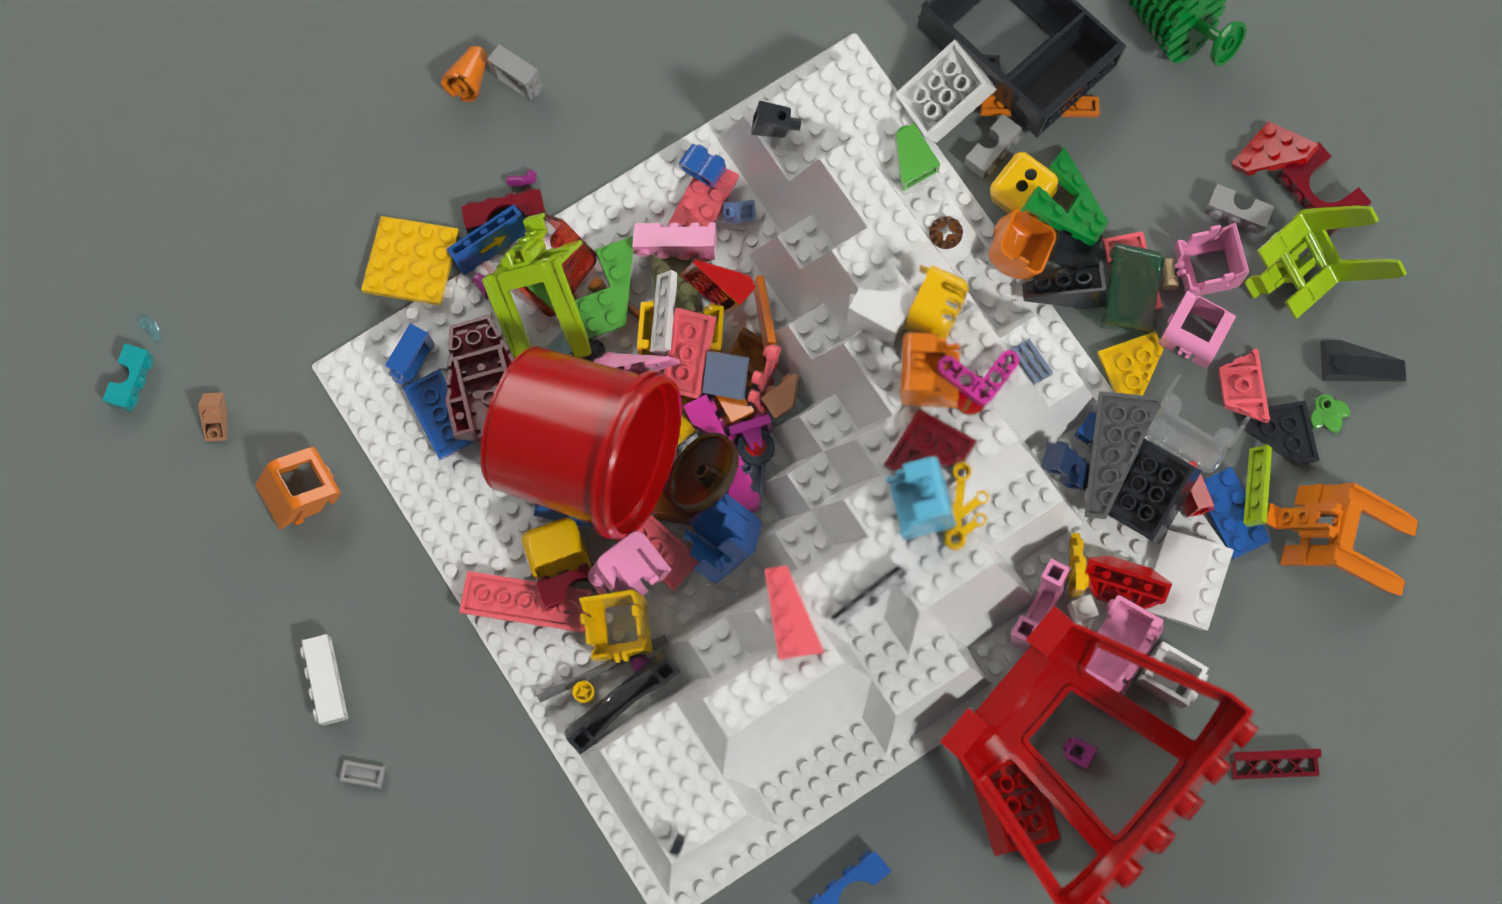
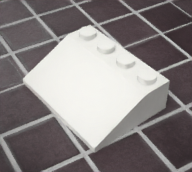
(945, 91)
(1196, 575)

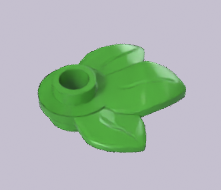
(1331, 416)

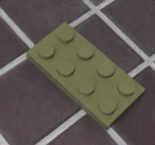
(685, 293)

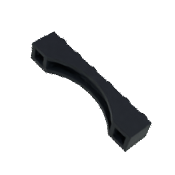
(595, 721)

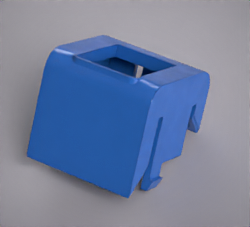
(722, 534)

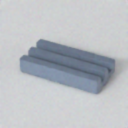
(1022, 347)

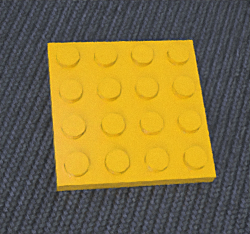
(410, 261)

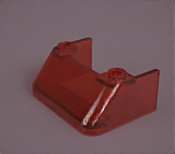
(575, 266)

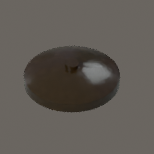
(703, 472)

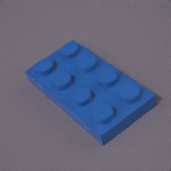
(430, 406)
(1229, 514)

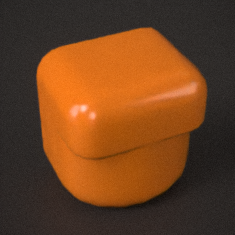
(1021, 245)

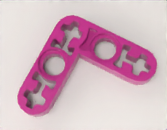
(977, 384)

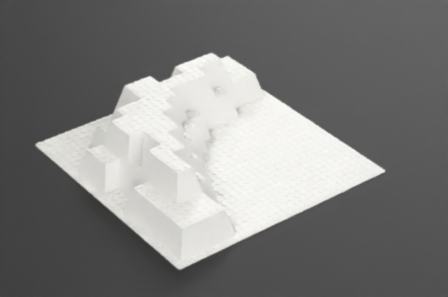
(740, 742)

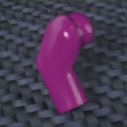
(520, 180)

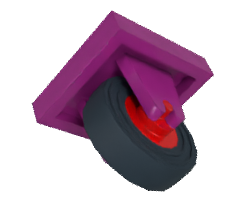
(753, 439)

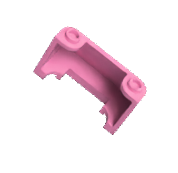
(1131, 627)

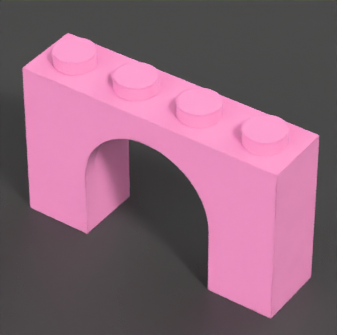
(1052, 586)

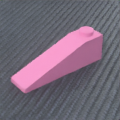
(637, 363)

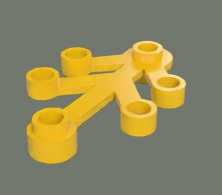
(961, 511)

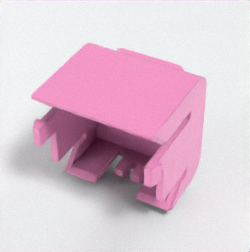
(1208, 242)
(1189, 343)
(626, 564)

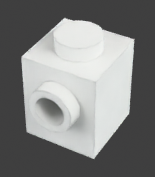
(1083, 610)

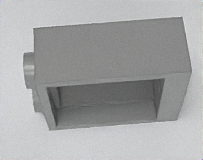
(515, 72)

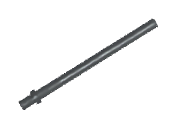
(593, 673)

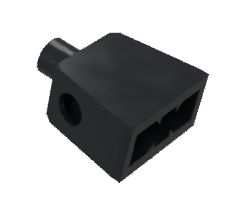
(773, 120)

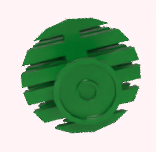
(1187, 25)

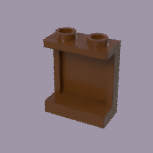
(751, 346)

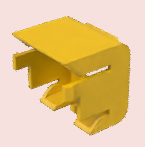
(596, 625)

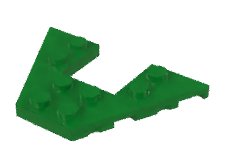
(1083, 216)

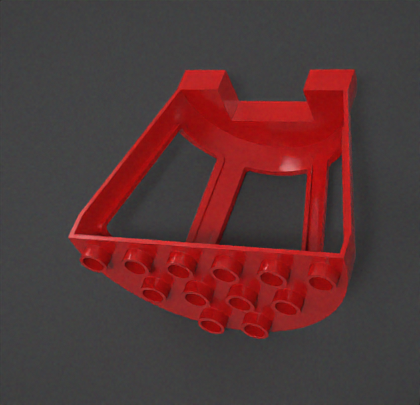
(1028, 697)

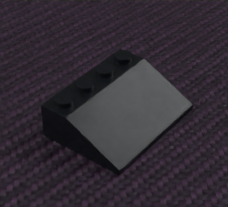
(1154, 491)

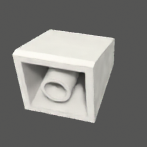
(880, 312)

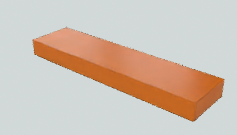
(764, 312)

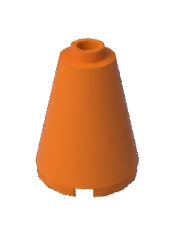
(466, 75)

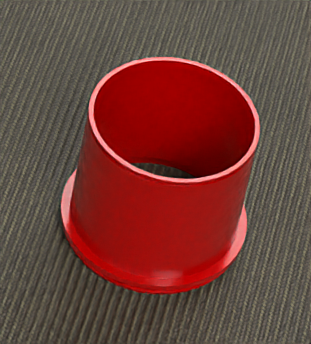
(582, 438)

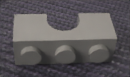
(983, 160)
(1222, 206)

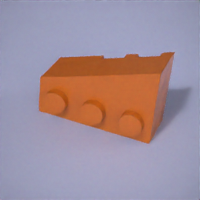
(733, 409)

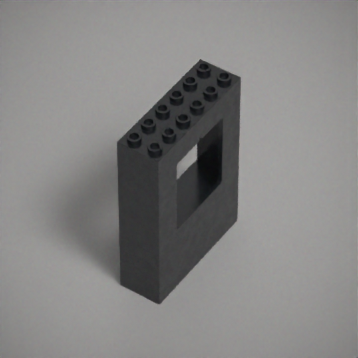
(1051, 76)

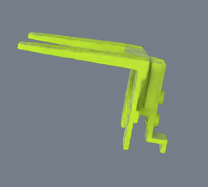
(1309, 231)
(525, 267)

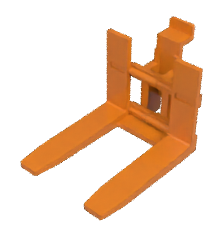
(1345, 504)

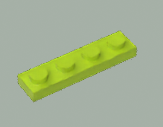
(1257, 486)

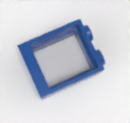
(409, 355)

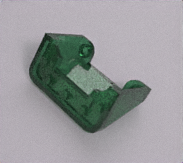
(1132, 289)

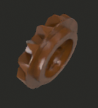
(952, 239)

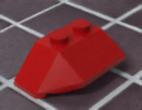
(1134, 582)

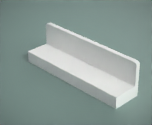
(663, 313)

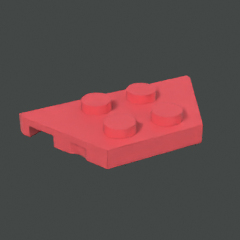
(1244, 387)

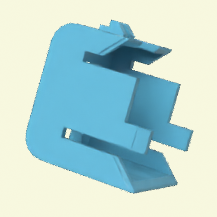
(921, 498)

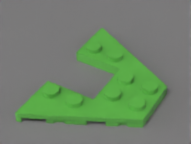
(607, 308)

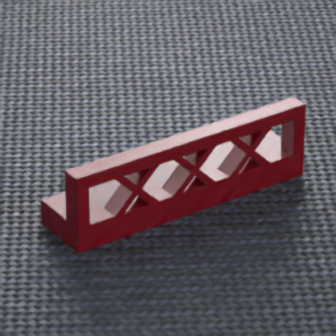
(1275, 755)

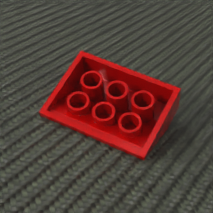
(719, 284)
(1026, 803)

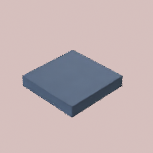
(725, 375)

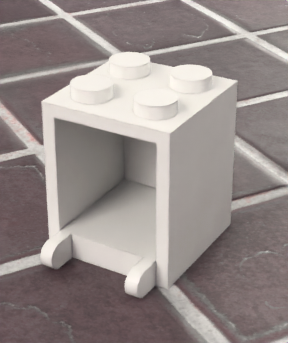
(1165, 688)

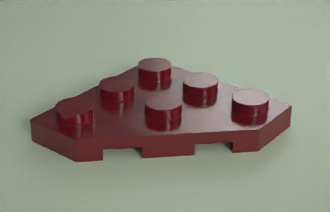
(930, 438)

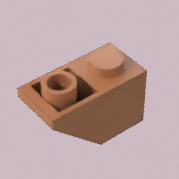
(783, 397)
(213, 416)

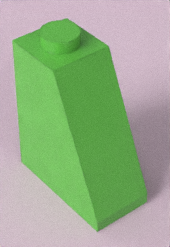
(914, 157)

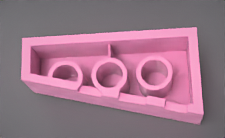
(675, 241)

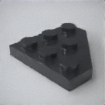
(1287, 432)

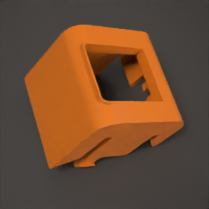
(919, 378)
(296, 508)

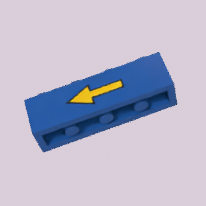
(488, 240)

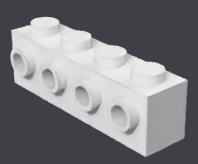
(324, 680)

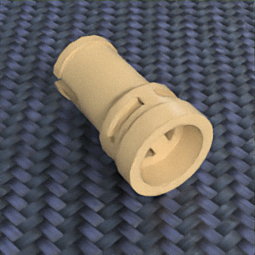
(1170, 280)

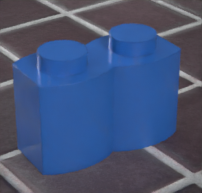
(702, 165)

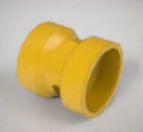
(581, 691)

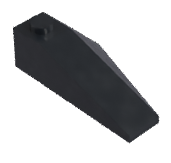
(1076, 288)
(1355, 363)

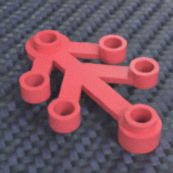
(772, 354)

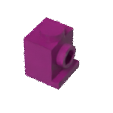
(1081, 759)

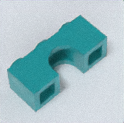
(125, 394)

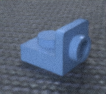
(739, 211)

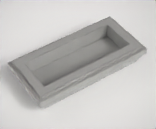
(362, 774)

